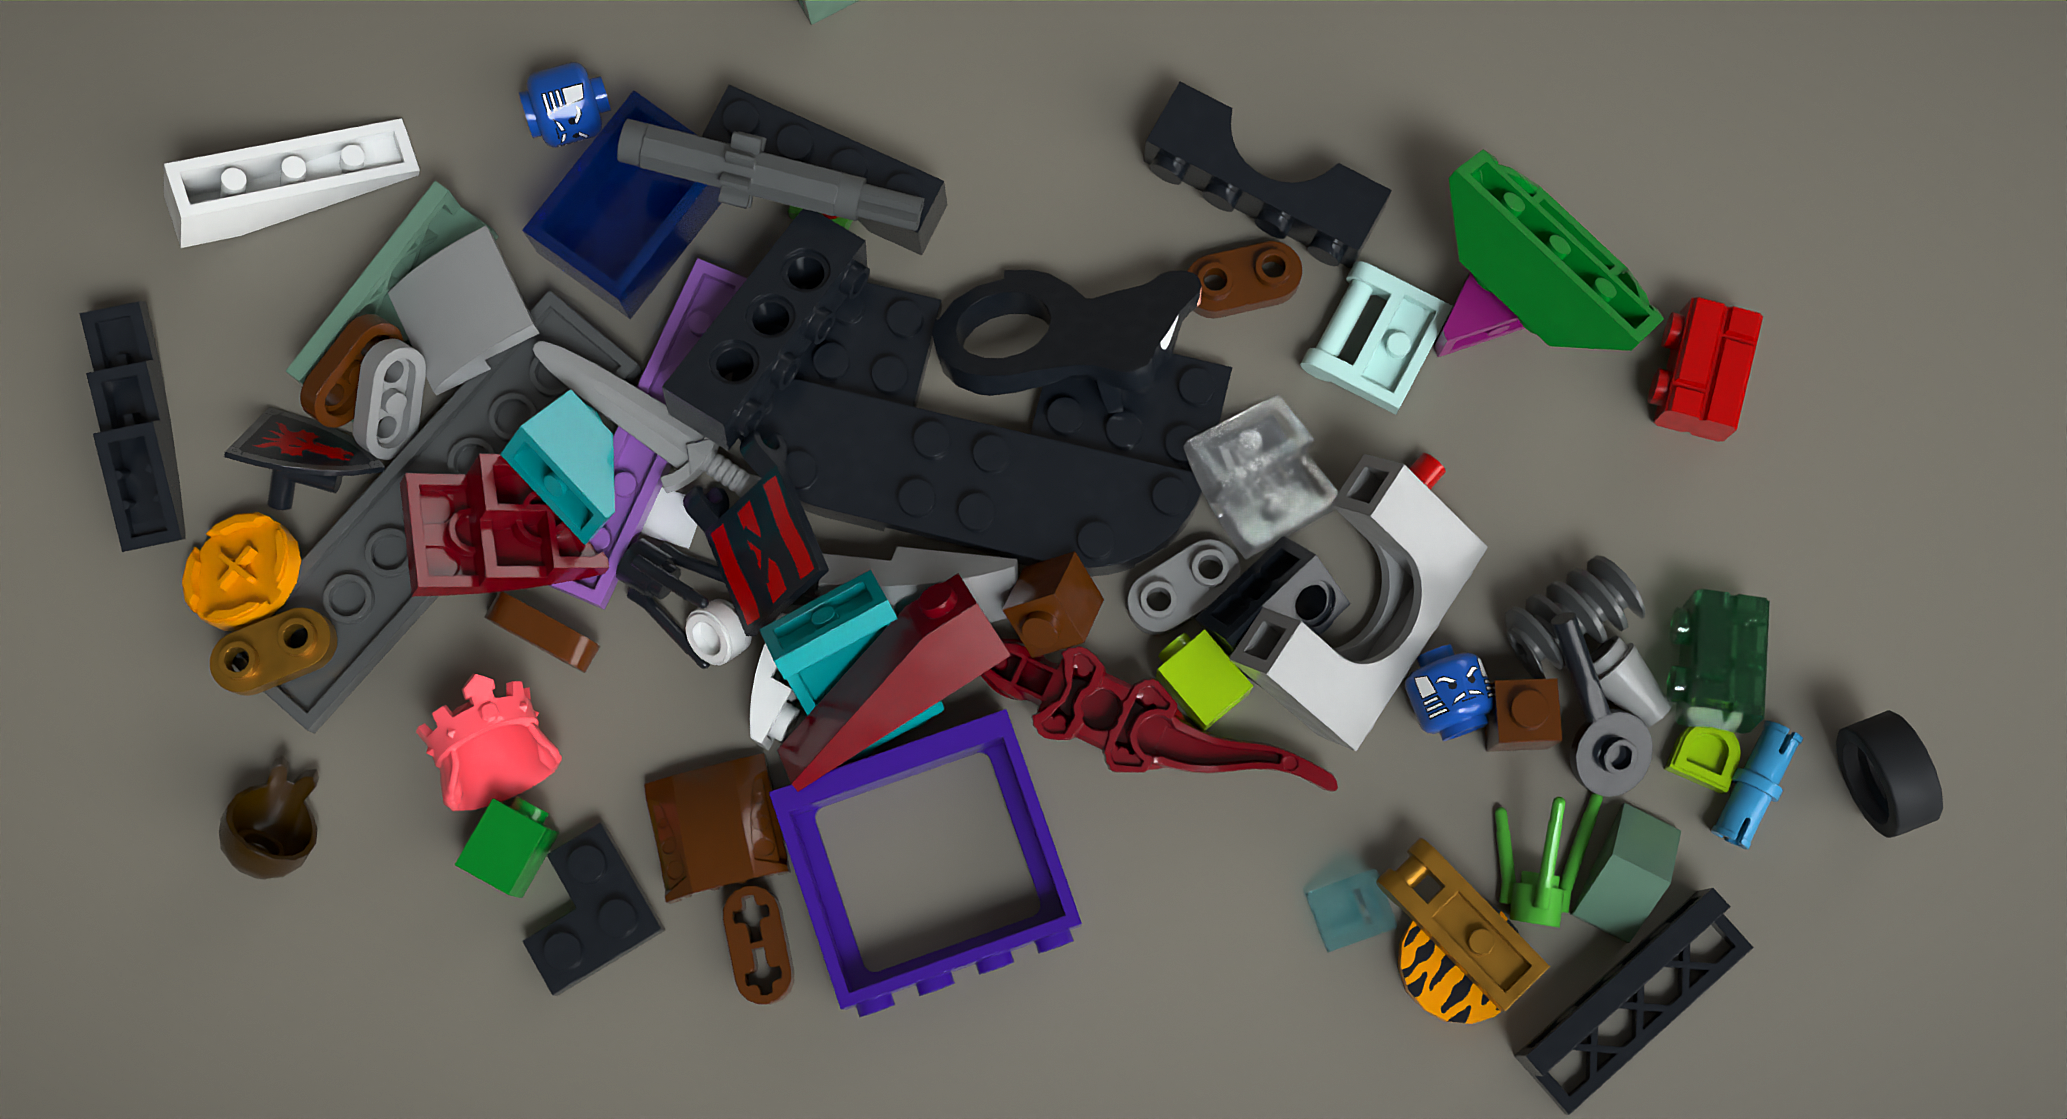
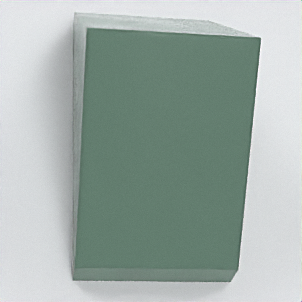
(1628, 873)

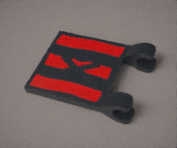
(763, 539)

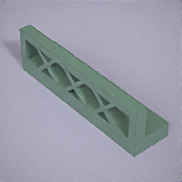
(425, 231)

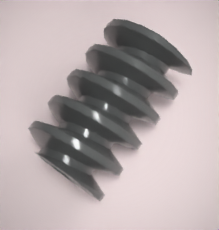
(1594, 597)

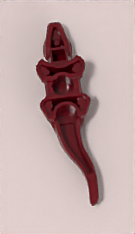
(1130, 723)

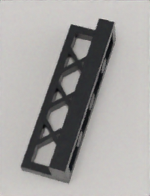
(1628, 980)

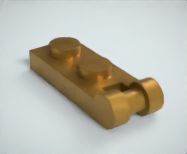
(1464, 926)

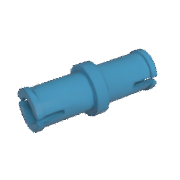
(1757, 784)

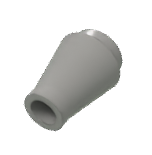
(1629, 681)

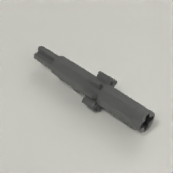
(747, 172)

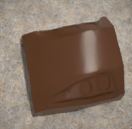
(716, 827)

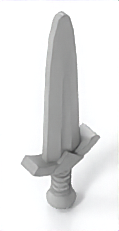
(645, 421)

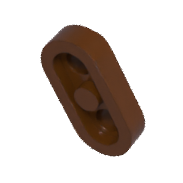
(1245, 281)
(333, 384)

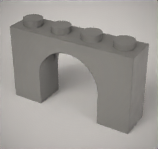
(1423, 564)

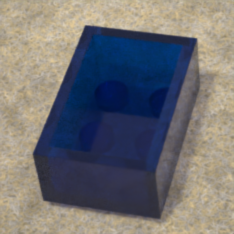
(618, 222)

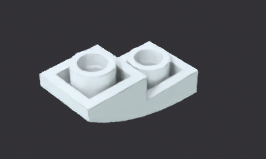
(771, 703)

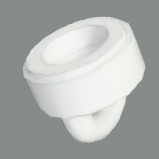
(716, 632)

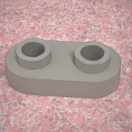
(389, 389)
(1183, 585)

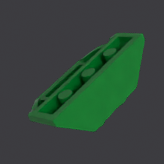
(1544, 261)

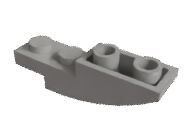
(916, 570)

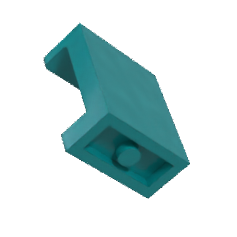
(827, 637)

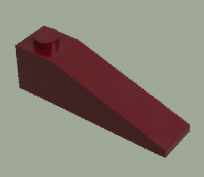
(911, 666)

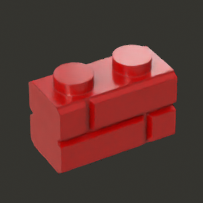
(1705, 368)

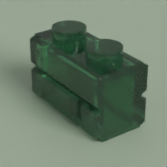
(1720, 661)

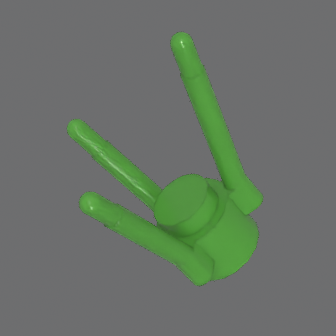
(1540, 895)

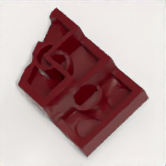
(487, 534)

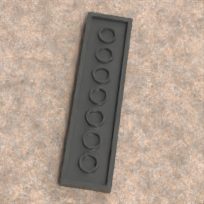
(361, 564)

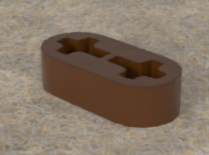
(542, 631)
(743, 947)

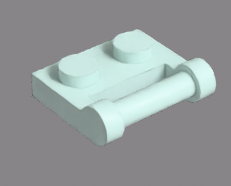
(1394, 345)

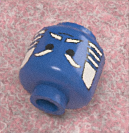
(564, 104)
(1450, 692)

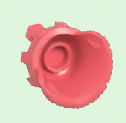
(488, 746)

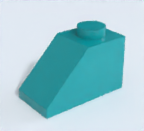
(568, 463)

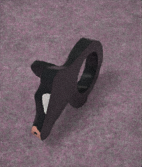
(1107, 337)

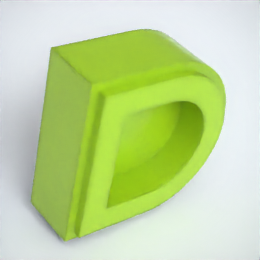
(1705, 757)

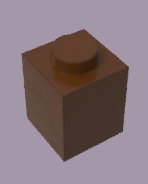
(1053, 604)
(1524, 715)

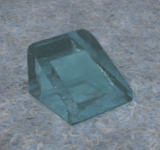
(1351, 910)

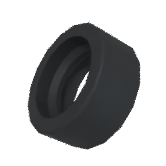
(1889, 774)

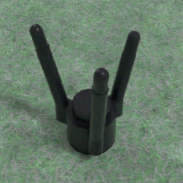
(653, 573)

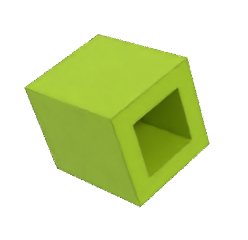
(1201, 678)

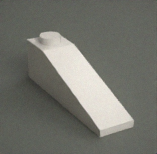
(281, 180)

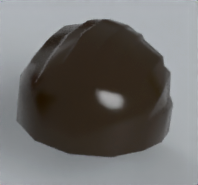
(269, 825)

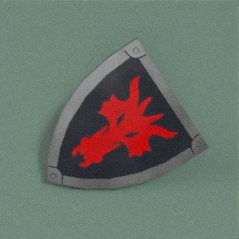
(301, 454)

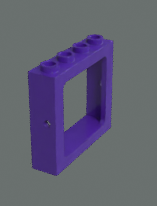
(931, 972)

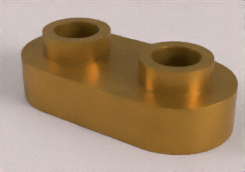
(271, 653)

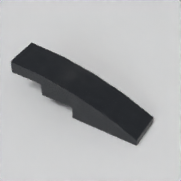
(134, 426)

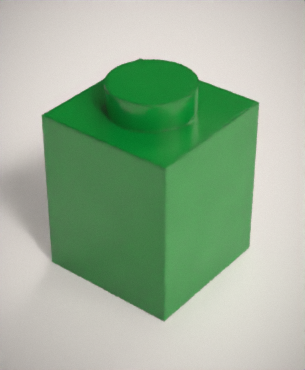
(508, 846)

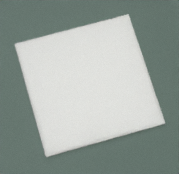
(669, 520)

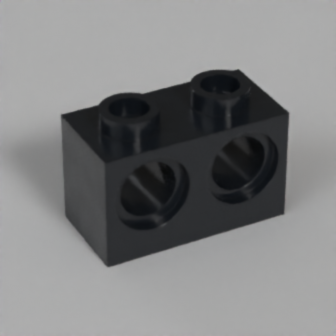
(1282, 580)

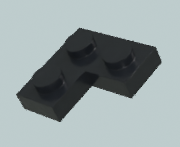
(608, 917)

